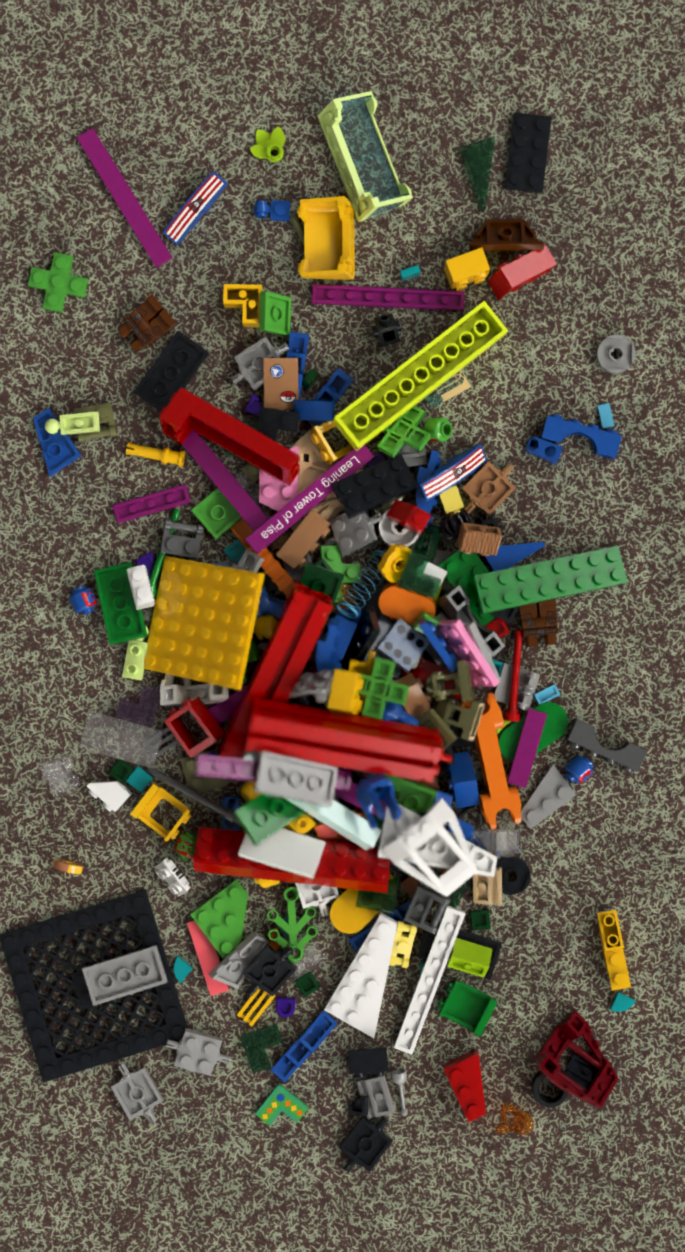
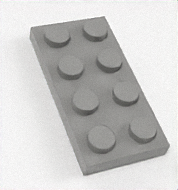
(296, 779)
(124, 975)

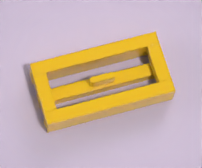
(246, 1017)

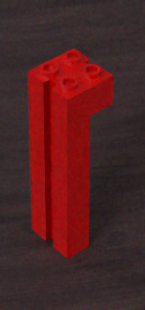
(191, 413)

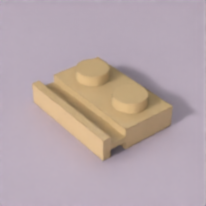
(488, 889)

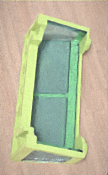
(362, 156)

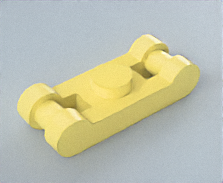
(403, 944)

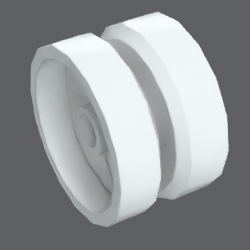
(390, 534)

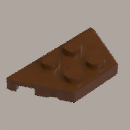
(506, 236)

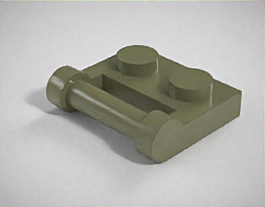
(105, 416)

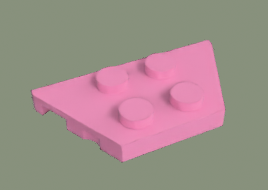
(274, 492)

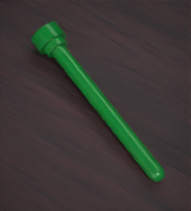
(160, 557)

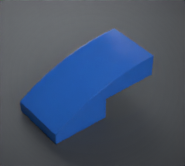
(314, 410)

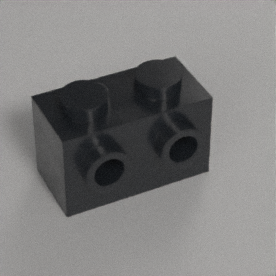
(368, 1061)

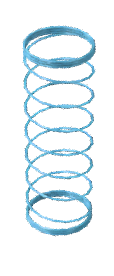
(349, 605)

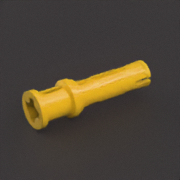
(165, 455)

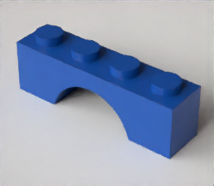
(604, 442)

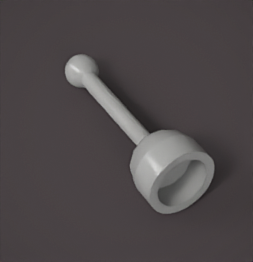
(400, 1078)

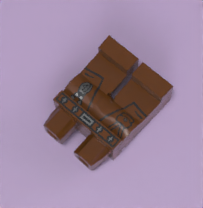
(147, 323)
(542, 624)

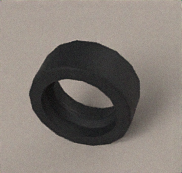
(554, 1102)

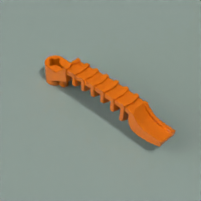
(270, 564)

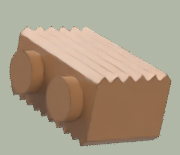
(479, 539)

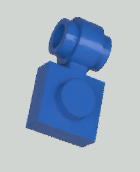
(278, 211)

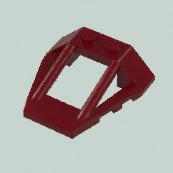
(560, 1037)

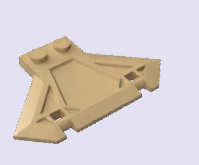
(310, 472)

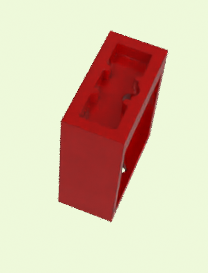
(205, 720)

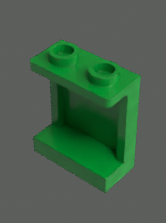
(467, 1006)

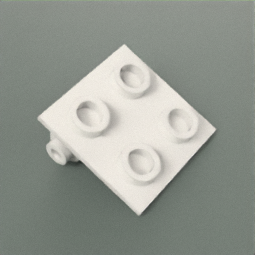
(176, 885)

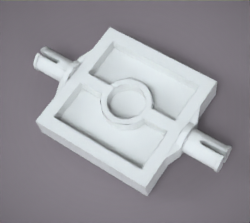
(316, 896)

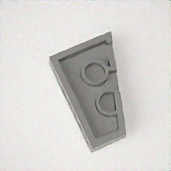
(548, 797)
(232, 967)

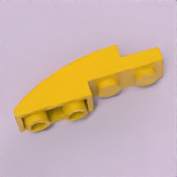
(613, 950)

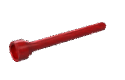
(512, 713)

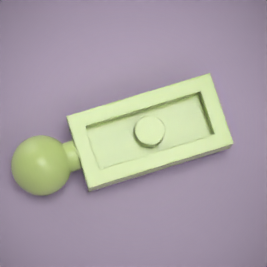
(74, 423)
(135, 658)

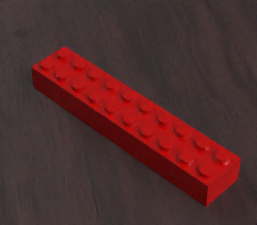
(339, 866)

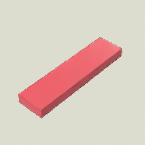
(207, 957)

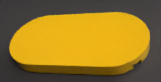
(348, 917)

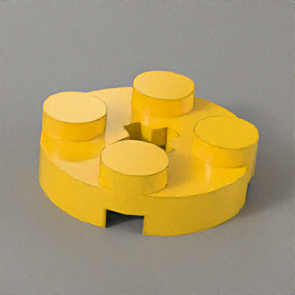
(388, 562)

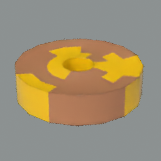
(67, 866)

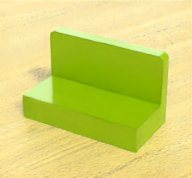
(470, 957)

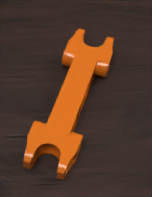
(498, 794)

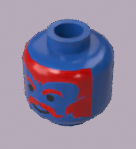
(82, 600)
(578, 769)

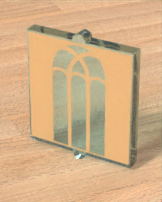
(454, 386)

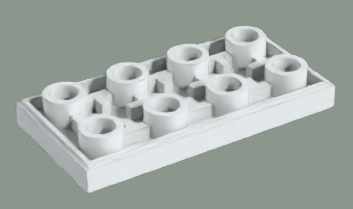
(286, 852)

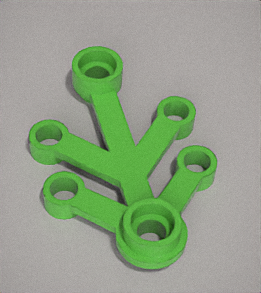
(292, 928)

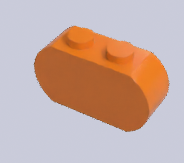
(404, 604)

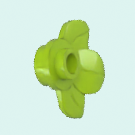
(268, 142)

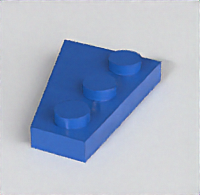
(57, 448)
(439, 644)

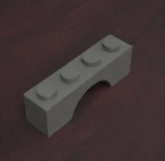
(457, 606)
(628, 755)

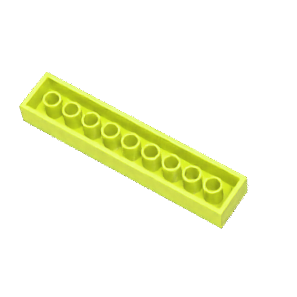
(420, 376)

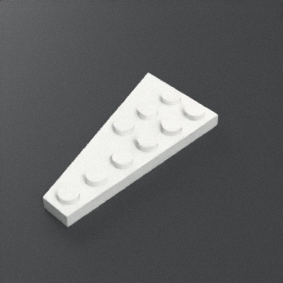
(435, 850)
(362, 987)

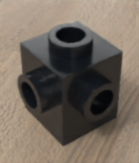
(386, 329)

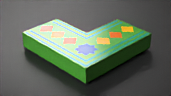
(281, 1101)

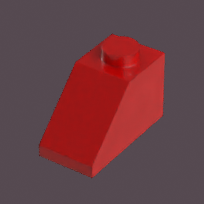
(409, 516)

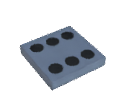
(403, 645)

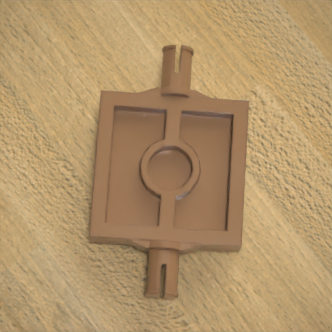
(488, 488)

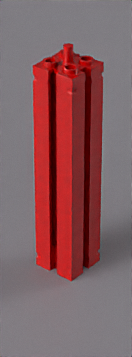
(280, 661)
(345, 740)

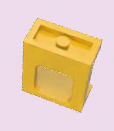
(325, 450)
(150, 801)

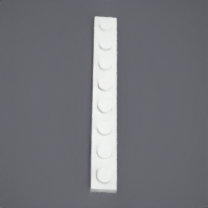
(429, 979)

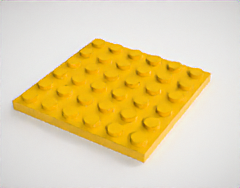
(203, 622)

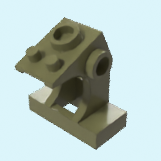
(436, 687)
(468, 719)

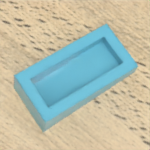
(605, 416)
(546, 694)

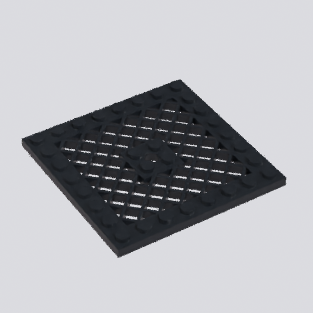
(13, 946)

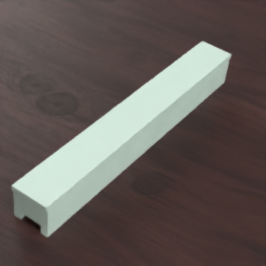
(336, 817)

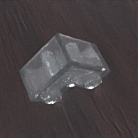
(60, 775)
(500, 841)

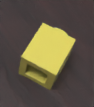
(451, 501)

